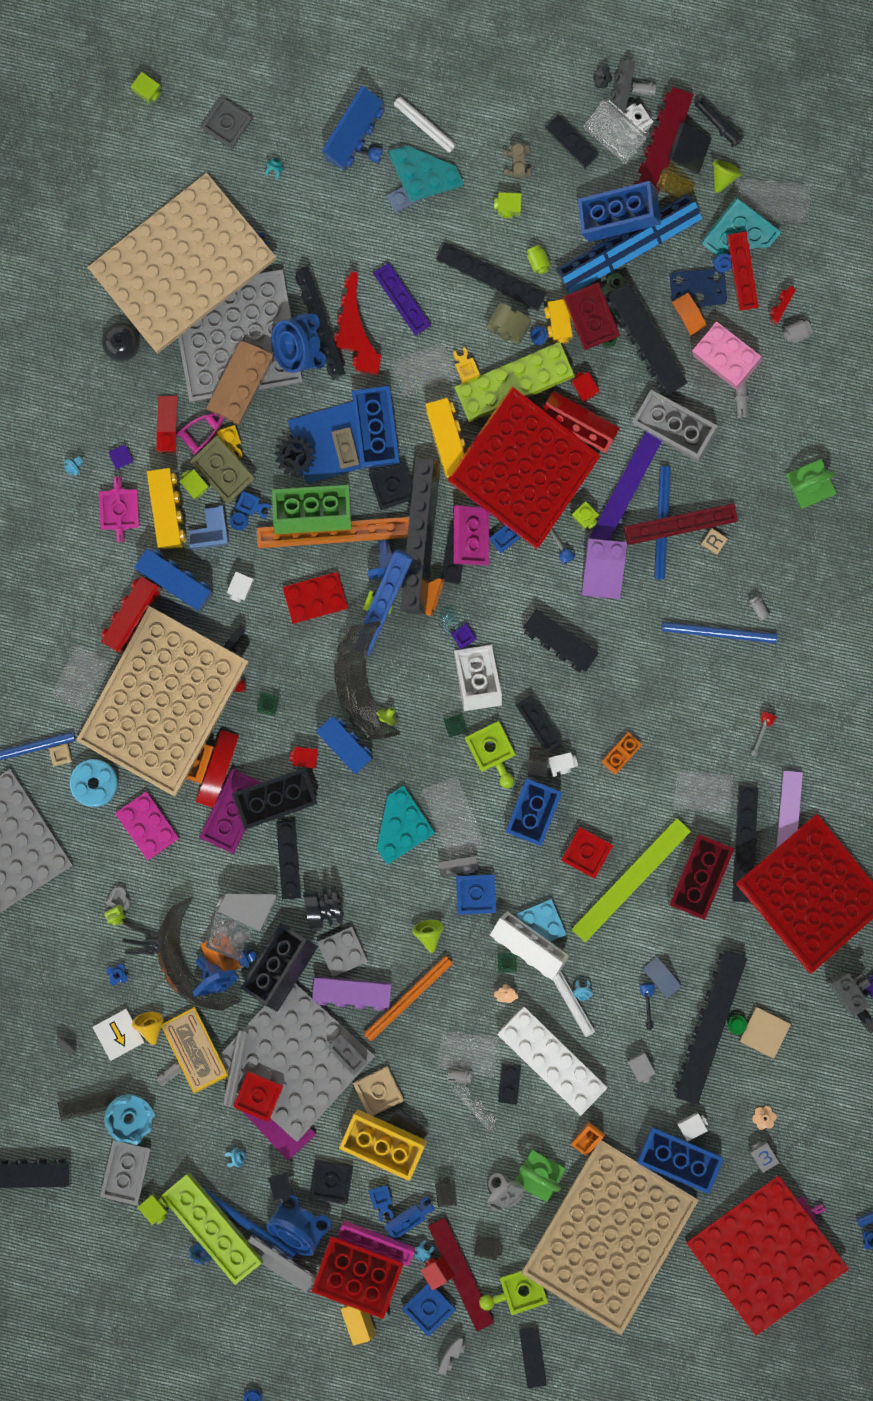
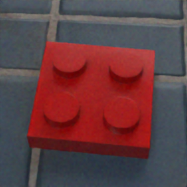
(587, 852)
(258, 1096)

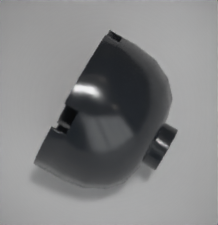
(120, 342)

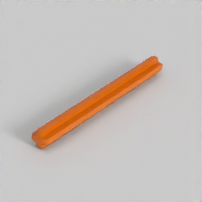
(409, 997)

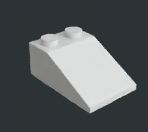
(478, 678)

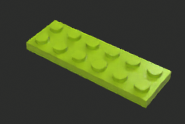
(527, 375)
(212, 1228)

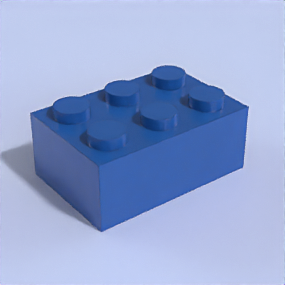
(345, 744)
(533, 812)

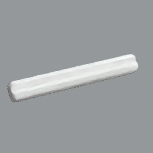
(424, 124)
(573, 1005)

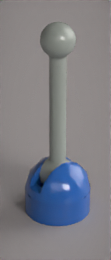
(565, 555)

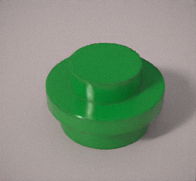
(737, 1025)

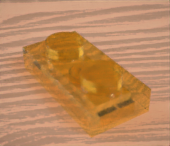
(674, 184)

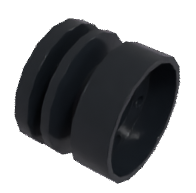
(323, 908)

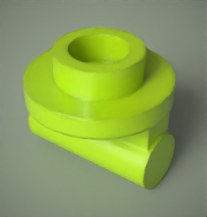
(115, 916)

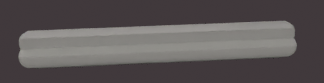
(236, 1068)

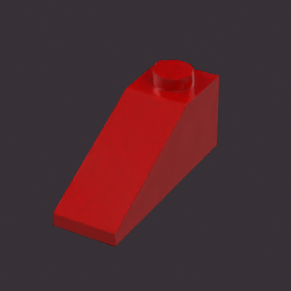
(167, 424)

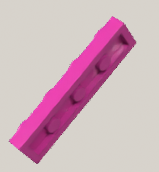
(376, 1243)

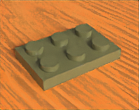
(223, 469)

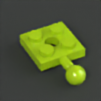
(489, 759)
(516, 1302)

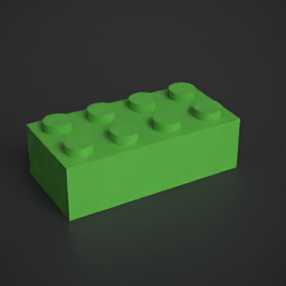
(311, 509)

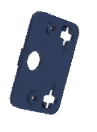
(699, 283)

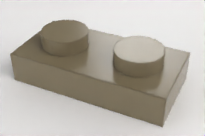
(345, 448)

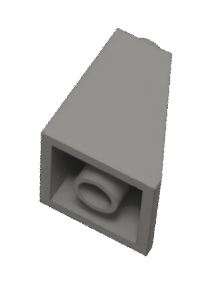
(248, 907)

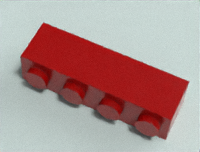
(581, 422)

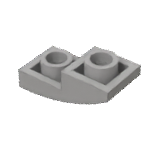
(454, 1349)

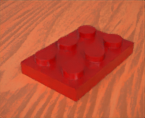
(315, 598)

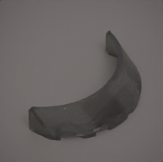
(353, 685)
(174, 965)

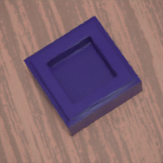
(120, 457)
(463, 636)

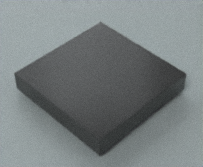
(226, 123)

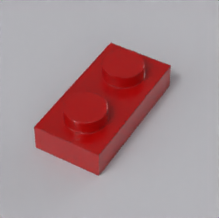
(785, 298)

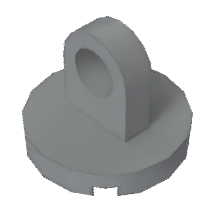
(506, 1195)

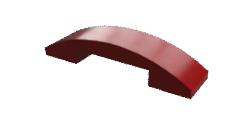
(217, 769)

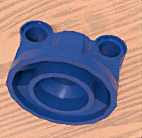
(298, 344)
(297, 1227)

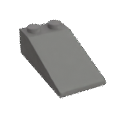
(675, 426)

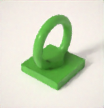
(811, 483)
(540, 1175)

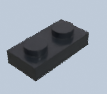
(509, 1083)

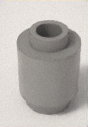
(797, 331)

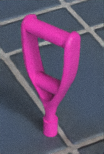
(188, 440)

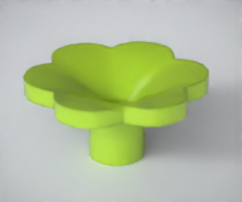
(388, 716)

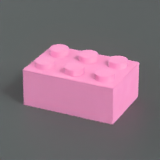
(727, 356)

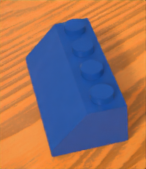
(353, 129)

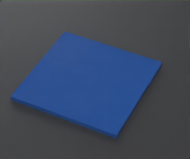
(318, 429)

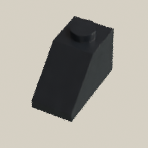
(281, 1187)

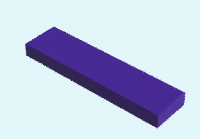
(401, 299)

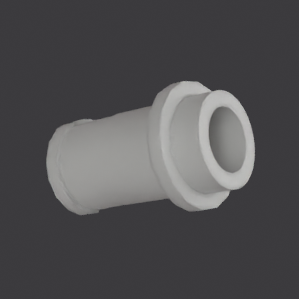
(644, 89)
(759, 607)
(460, 1077)

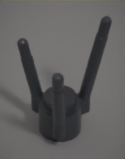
(150, 944)

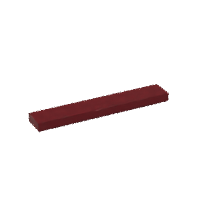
(680, 524)
(462, 1276)

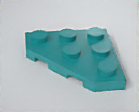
(423, 174)
(738, 219)
(401, 826)

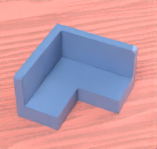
(214, 534)

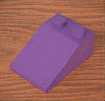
(604, 568)

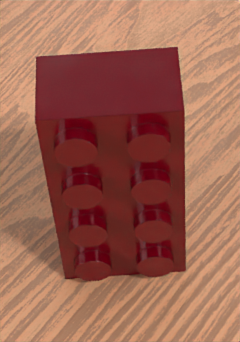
(701, 876)

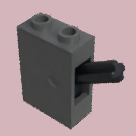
(850, 996)

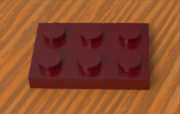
(591, 316)

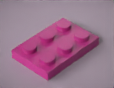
(471, 536)
(147, 826)

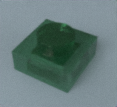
(268, 704)
(455, 725)
(507, 962)

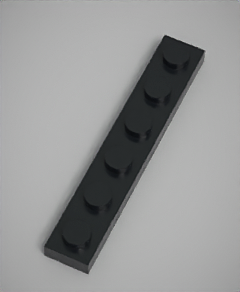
(491, 276)
(314, 306)
(745, 837)

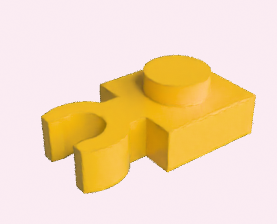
(466, 367)
(231, 438)

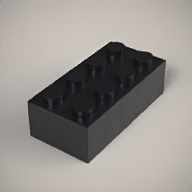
(274, 798)
(279, 967)

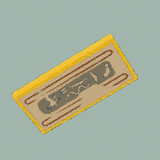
(194, 1050)

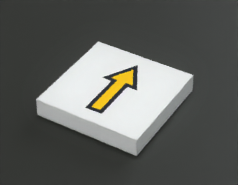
(118, 1034)

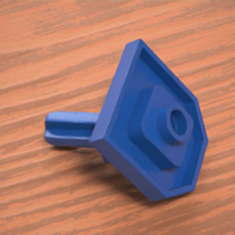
(384, 559)
(214, 978)

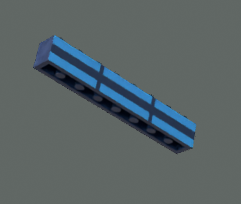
(624, 247)

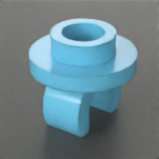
(73, 466)
(582, 993)
(238, 1157)
(422, 1254)

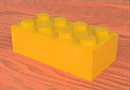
(445, 434)
(165, 509)
(383, 1144)

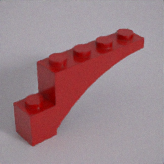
(351, 333)

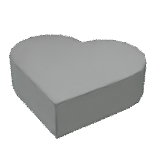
(118, 897)

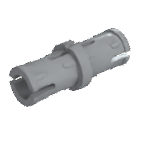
(742, 401)

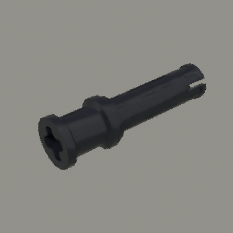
(725, 128)

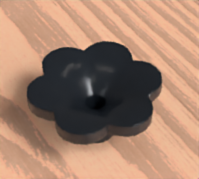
(602, 77)

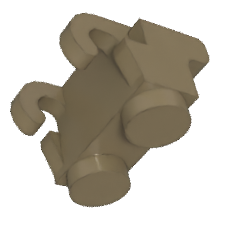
(517, 152)

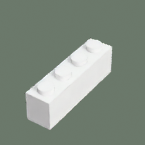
(529, 945)

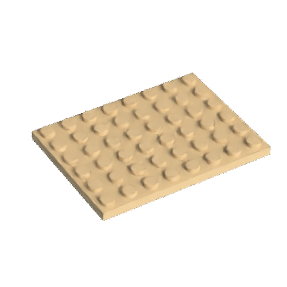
(182, 263)
(162, 701)
(609, 1237)

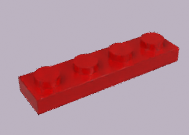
(742, 271)

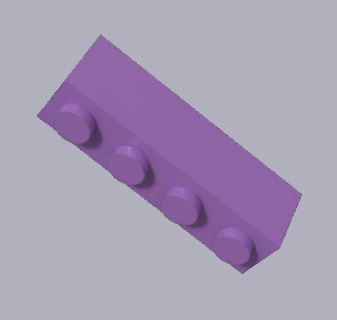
(351, 991)

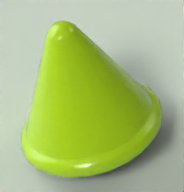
(724, 174)
(428, 933)

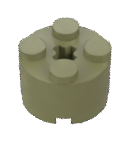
(508, 323)

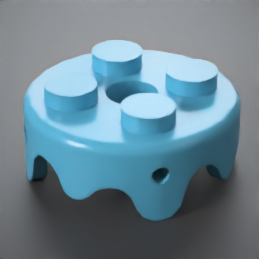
(107, 783)
(138, 1126)

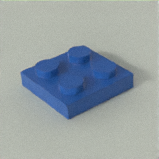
(476, 894)
(428, 1309)

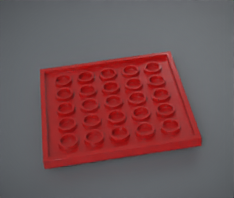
(524, 468)
(811, 893)
(767, 1255)

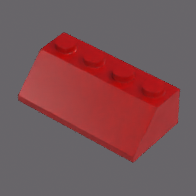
(130, 615)

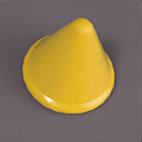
(148, 1025)

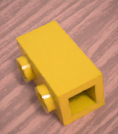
(560, 324)
(358, 1325)

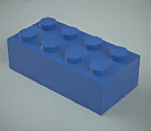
(619, 211)
(375, 427)
(173, 580)
(680, 1159)

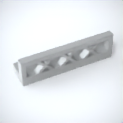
(282, 1265)

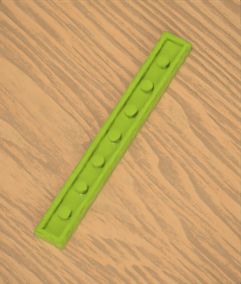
(630, 880)

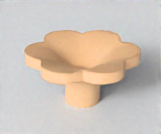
(506, 994)
(759, 1116)

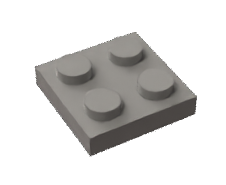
(342, 951)

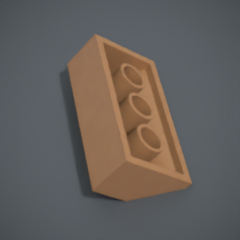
(240, 382)

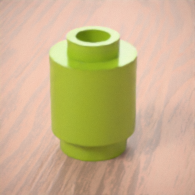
(538, 259)

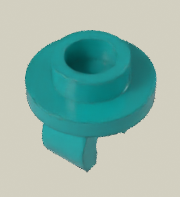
(275, 165)

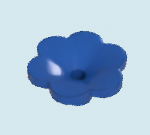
(199, 1254)

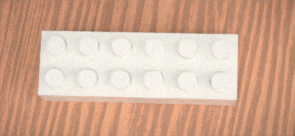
(552, 1060)

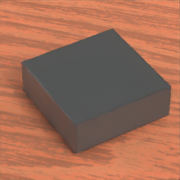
(66, 1046)

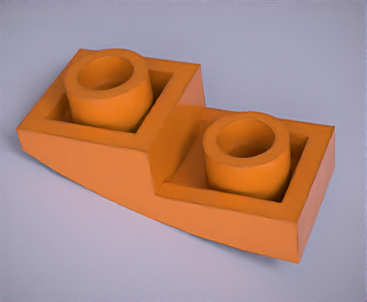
(621, 753)

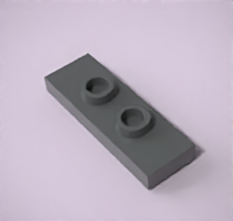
(623, 83)

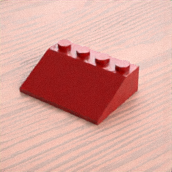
(357, 1277)

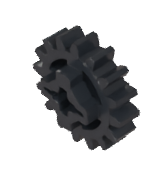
(293, 448)

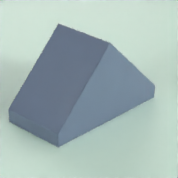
(661, 977)

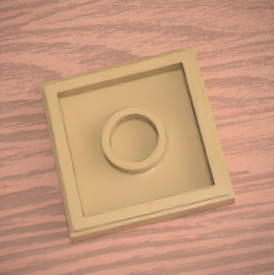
(765, 1032)
(378, 1091)

